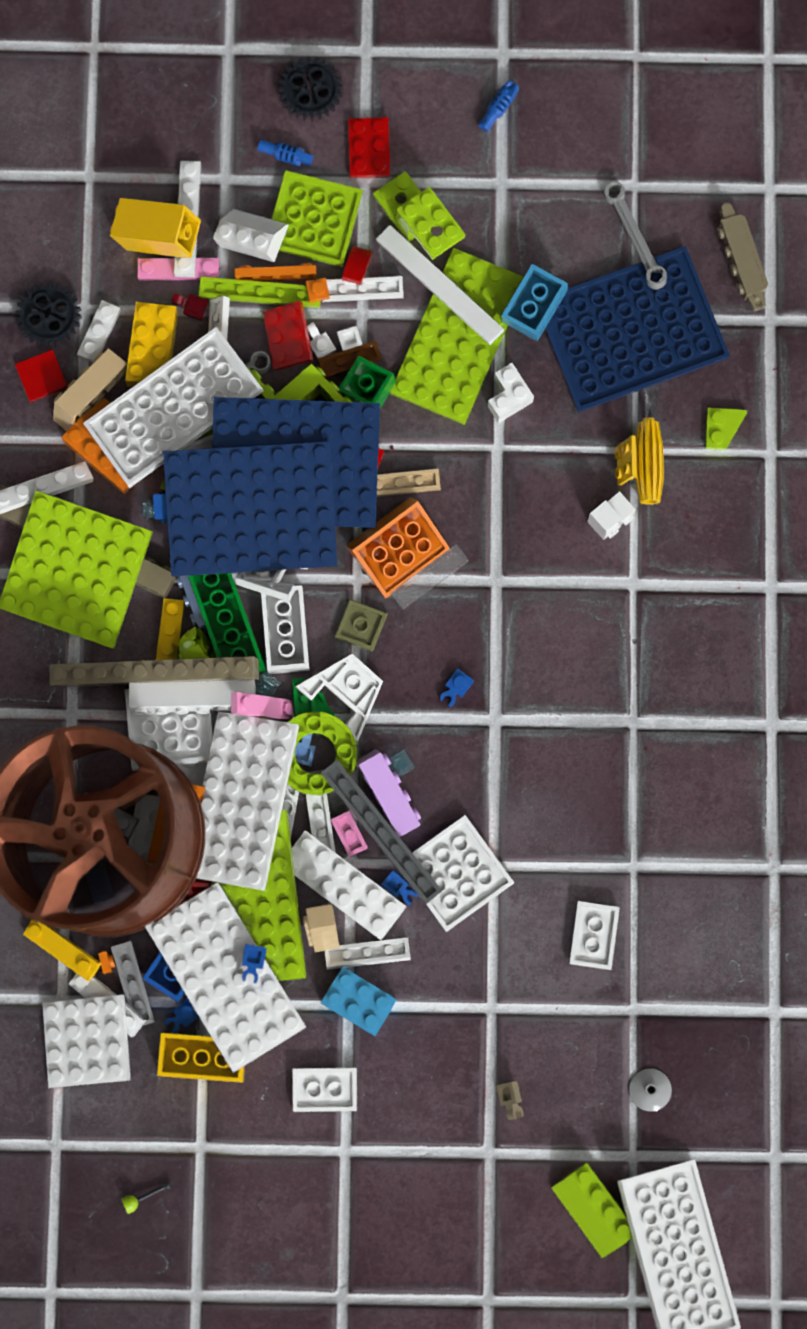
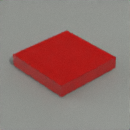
(41, 376)

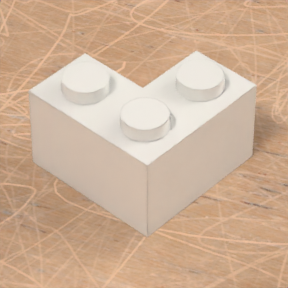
(514, 393)
(611, 515)

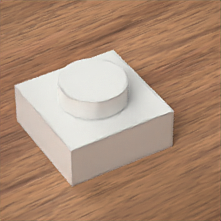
(349, 338)

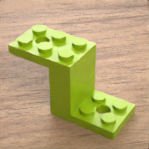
(419, 215)
(305, 386)

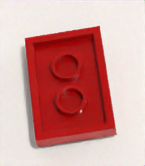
(369, 147)
(288, 335)

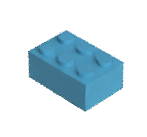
(534, 302)
(358, 1001)

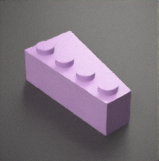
(388, 792)

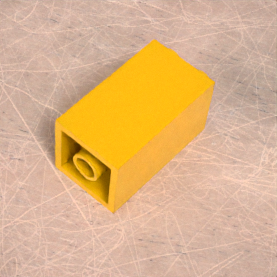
(155, 227)

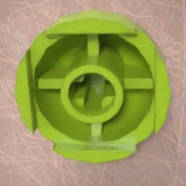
(195, 645)

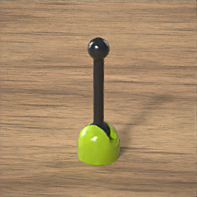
(131, 1202)

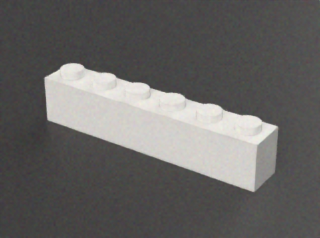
(185, 696)

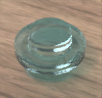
(148, 509)

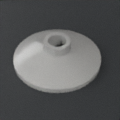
(639, 1092)

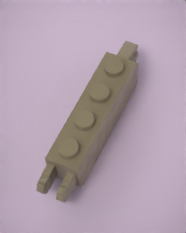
(743, 257)

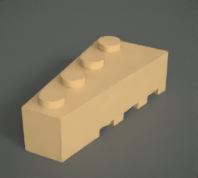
(88, 388)
(321, 928)

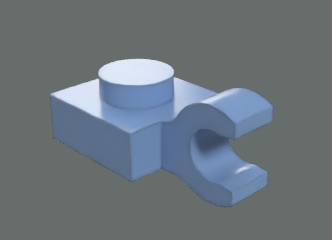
(304, 751)

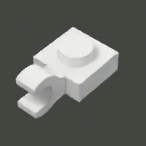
(321, 344)

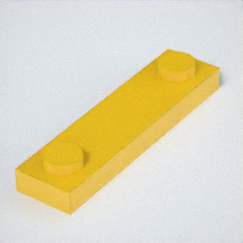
(62, 949)

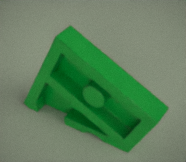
(303, 705)

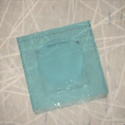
(267, 685)
(401, 763)

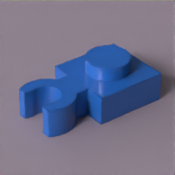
(457, 685)
(397, 885)
(253, 959)
(184, 1014)

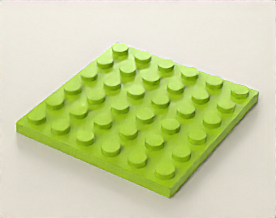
(75, 569)

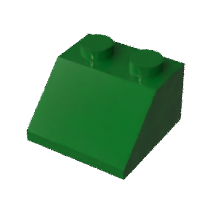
(367, 382)

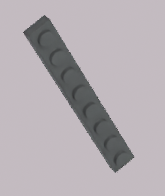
(381, 832)

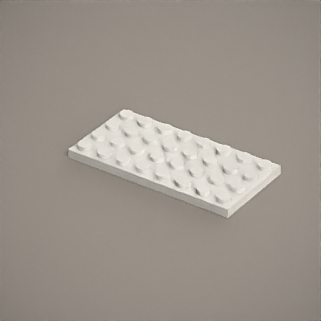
(170, 406)
(244, 797)
(206, 952)
(678, 1249)

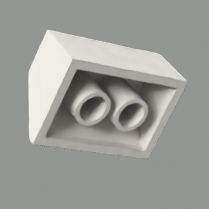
(250, 234)

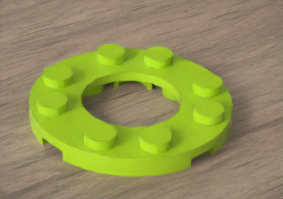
(344, 746)

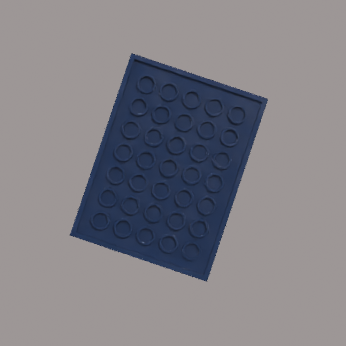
(627, 337)
(347, 425)
(250, 508)

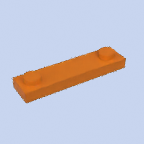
(301, 272)

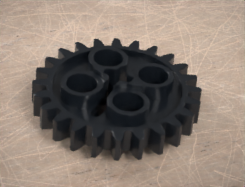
(293, 94)
(41, 331)

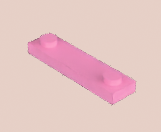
(164, 269)
(261, 706)

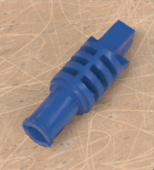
(499, 105)
(285, 152)

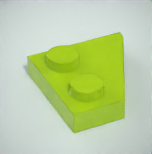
(722, 426)

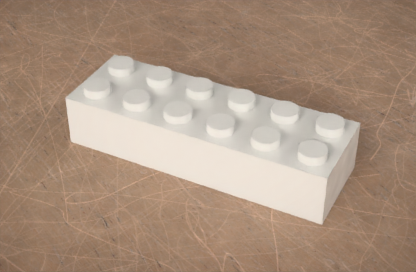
(345, 886)

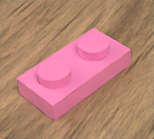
(349, 834)

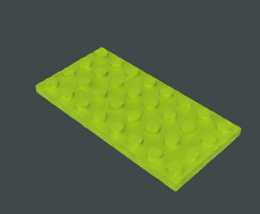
(446, 355)
(274, 913)

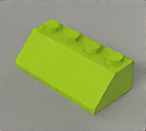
(593, 1210)

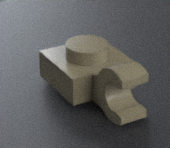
(510, 1096)

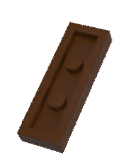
(343, 361)

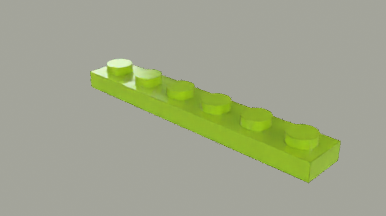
(255, 291)

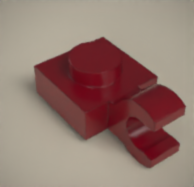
(193, 306)

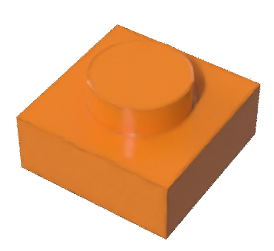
(317, 290)
(107, 962)

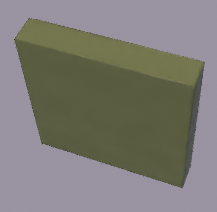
(361, 625)

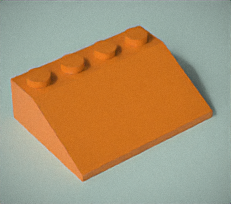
(85, 446)
(398, 546)

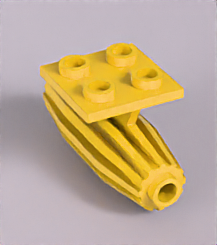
(644, 460)

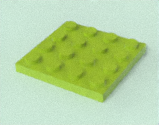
(317, 217)

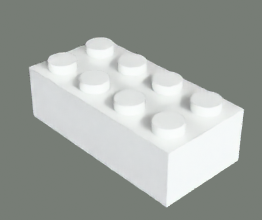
(285, 633)

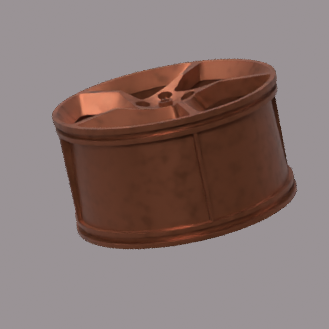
(87, 830)

